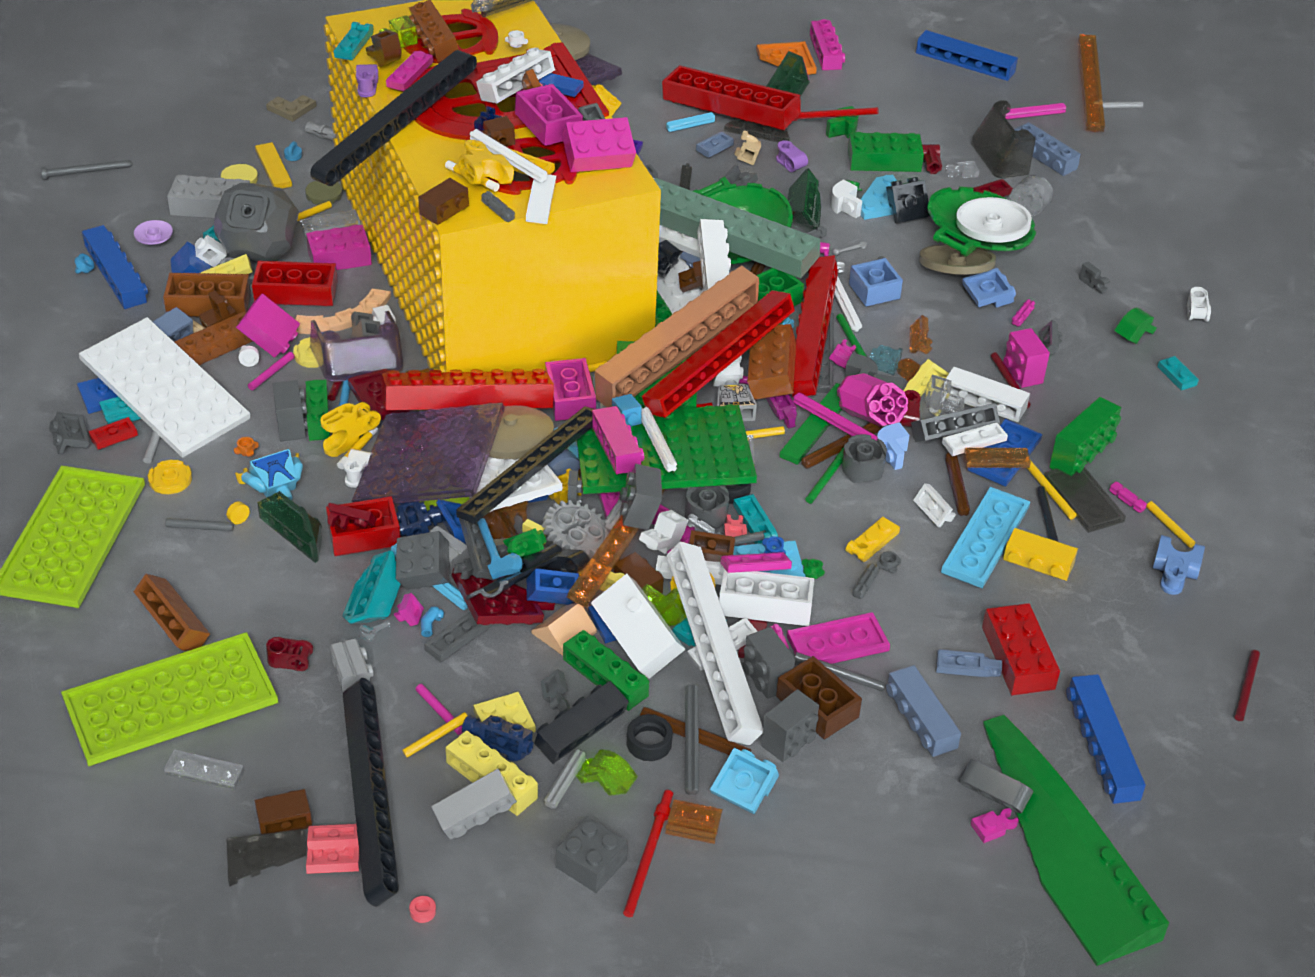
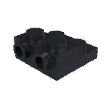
(908, 199)

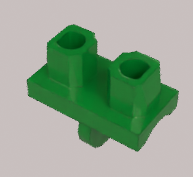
(526, 542)

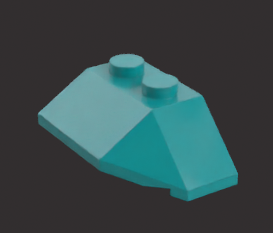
(374, 591)

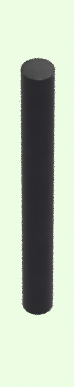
(1047, 513)

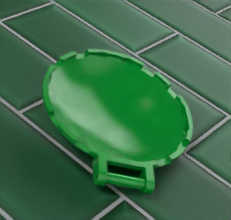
(753, 199)
(943, 211)

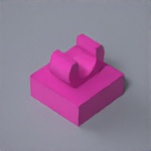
(409, 610)

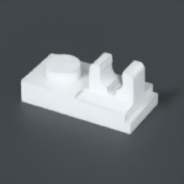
(934, 505)

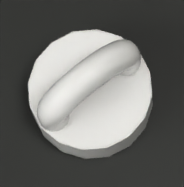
(248, 356)

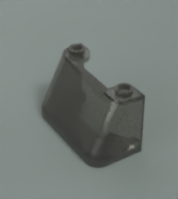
(1001, 147)

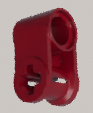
(913, 411)
(287, 653)

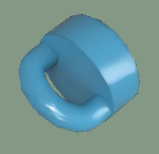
(293, 152)
(83, 264)

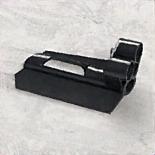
(549, 558)

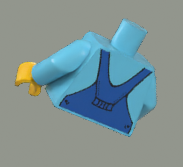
(273, 473)

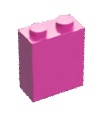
(269, 326)

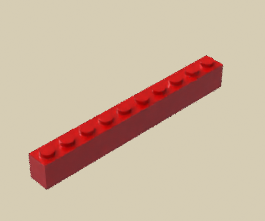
(814, 324)
(718, 353)

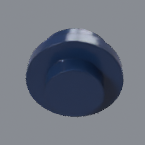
(434, 515)

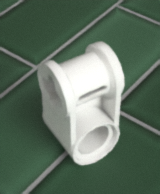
(1198, 304)
(355, 466)

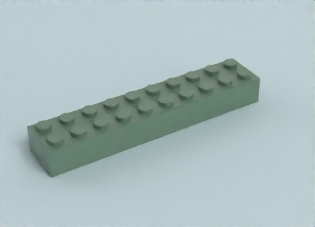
(746, 232)

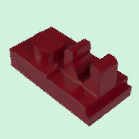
(359, 517)

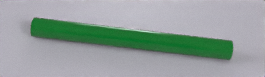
(850, 335)
(825, 478)

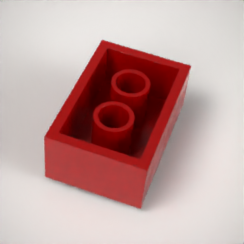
(359, 539)

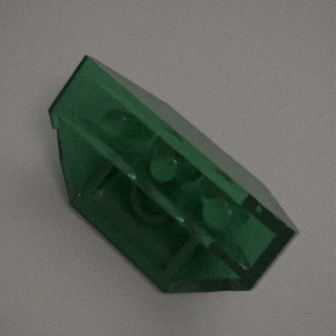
(790, 75)
(806, 200)
(292, 523)

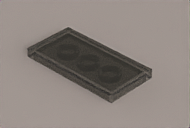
(1087, 499)

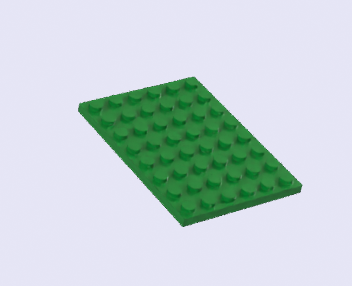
(705, 442)

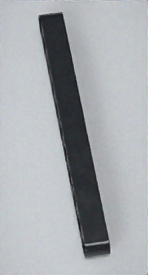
(393, 118)
(370, 793)

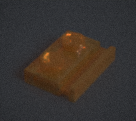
(693, 821)

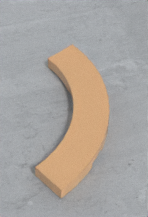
(342, 319)

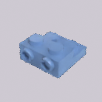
(989, 288)

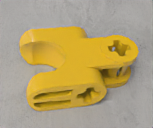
(481, 162)
(347, 425)

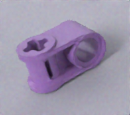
(367, 79)
(791, 156)

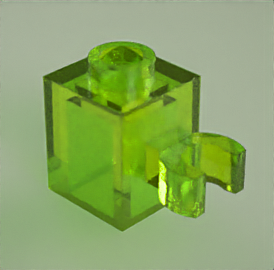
(406, 30)

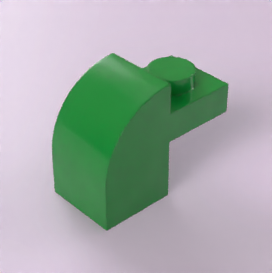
(842, 125)
(1135, 324)

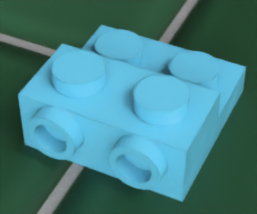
(745, 780)

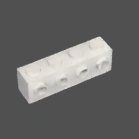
(508, 78)
(980, 391)

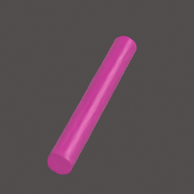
(270, 371)
(436, 705)

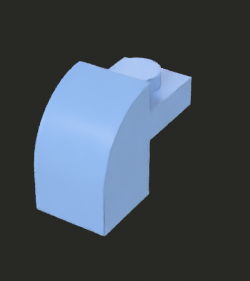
(896, 442)

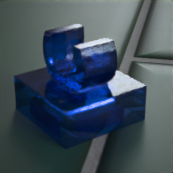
(484, 116)

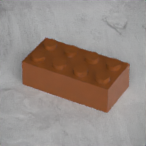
(191, 291)
(773, 363)

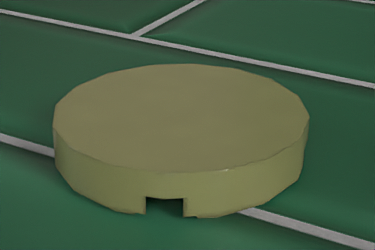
(321, 193)

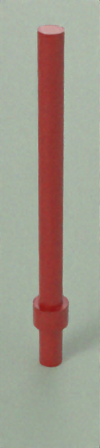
(838, 113)
(661, 814)

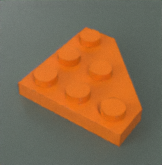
(776, 52)

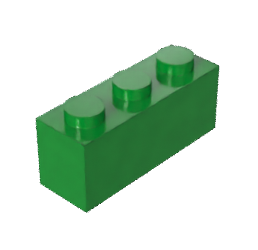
(316, 406)

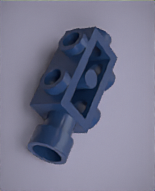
(413, 518)
(501, 735)

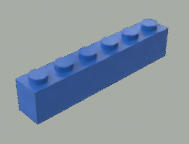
(966, 55)
(115, 267)
(1105, 739)

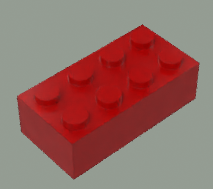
(296, 282)
(1022, 647)

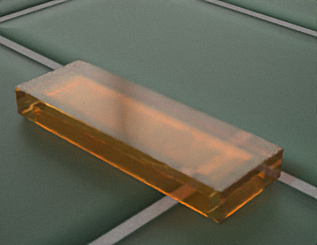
(997, 458)

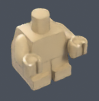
(749, 150)

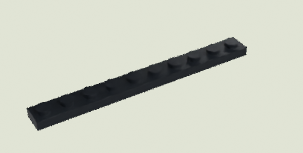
(526, 467)

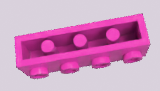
(826, 45)
(616, 439)

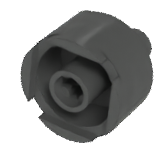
(864, 458)
(708, 503)

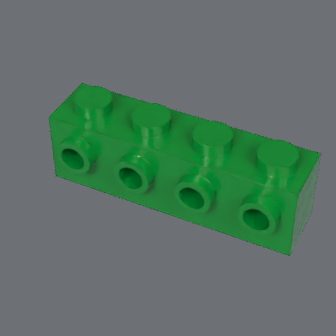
(603, 665)

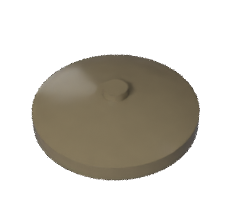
(573, 38)
(950, 261)
(520, 432)

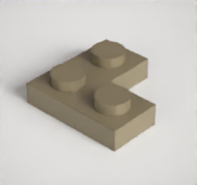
(293, 109)

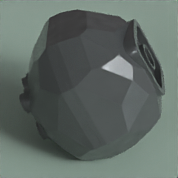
(255, 221)

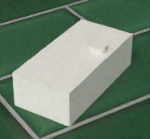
(767, 597)
(638, 626)

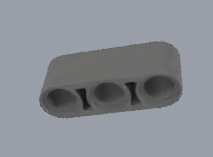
(996, 786)

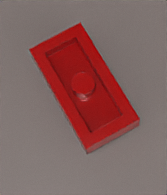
(113, 433)

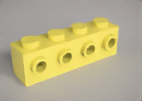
(476, 760)

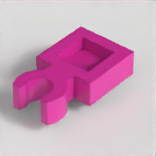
(842, 354)
(991, 826)

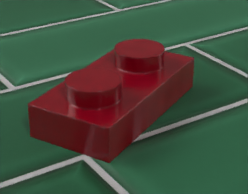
(998, 187)

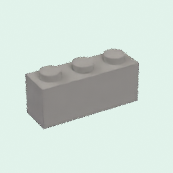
(474, 804)

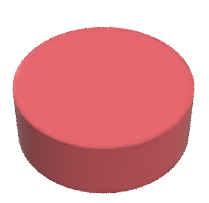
(422, 909)

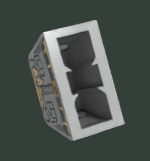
(738, 395)

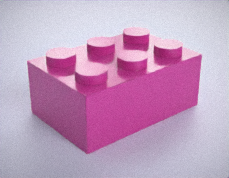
(545, 112)
(598, 144)
(343, 246)
(571, 387)

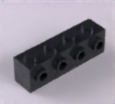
(580, 722)

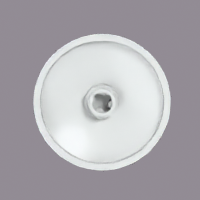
(993, 219)

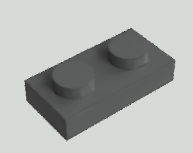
(574, 487)

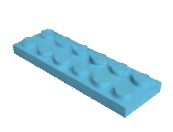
(985, 537)

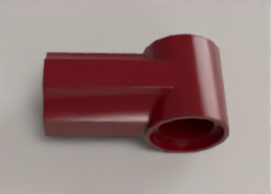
(932, 158)

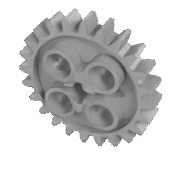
(575, 527)

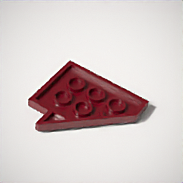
(503, 608)

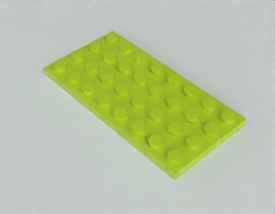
(69, 536)
(168, 698)

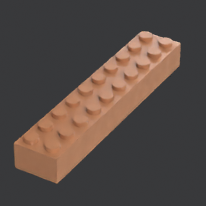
(677, 337)

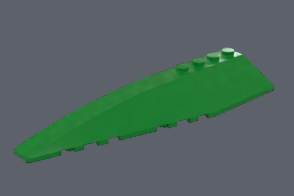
(1075, 857)

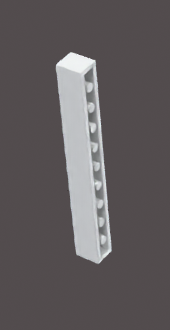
(715, 267)
(715, 644)

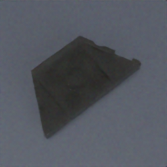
(757, 130)

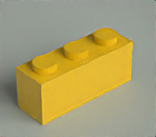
(1040, 554)

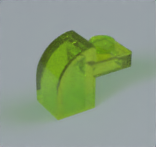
(668, 606)
(610, 771)

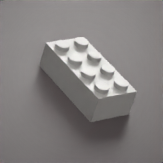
(198, 195)

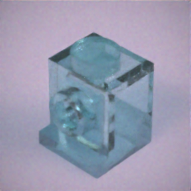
(886, 358)

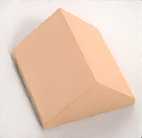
(563, 626)

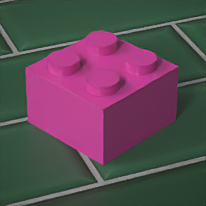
(1026, 357)

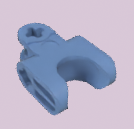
(1177, 565)

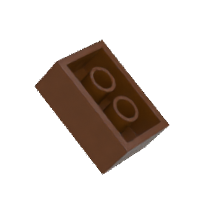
(836, 700)

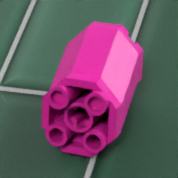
(872, 399)

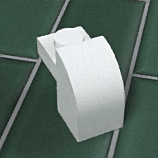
(845, 199)
(666, 533)

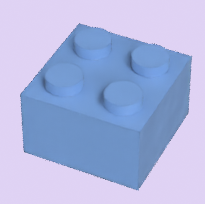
(875, 282)

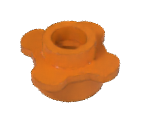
(246, 446)

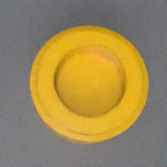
(238, 512)

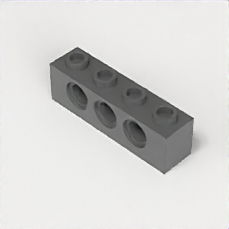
(955, 422)

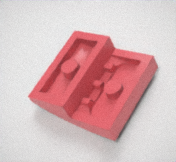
(332, 849)

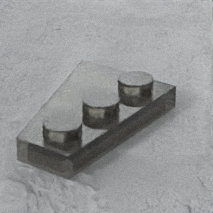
(257, 852)

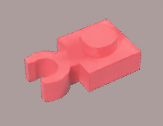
(734, 527)

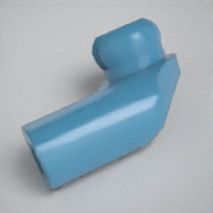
(432, 614)

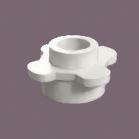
(516, 39)

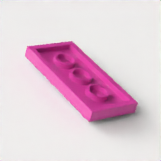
(840, 639)

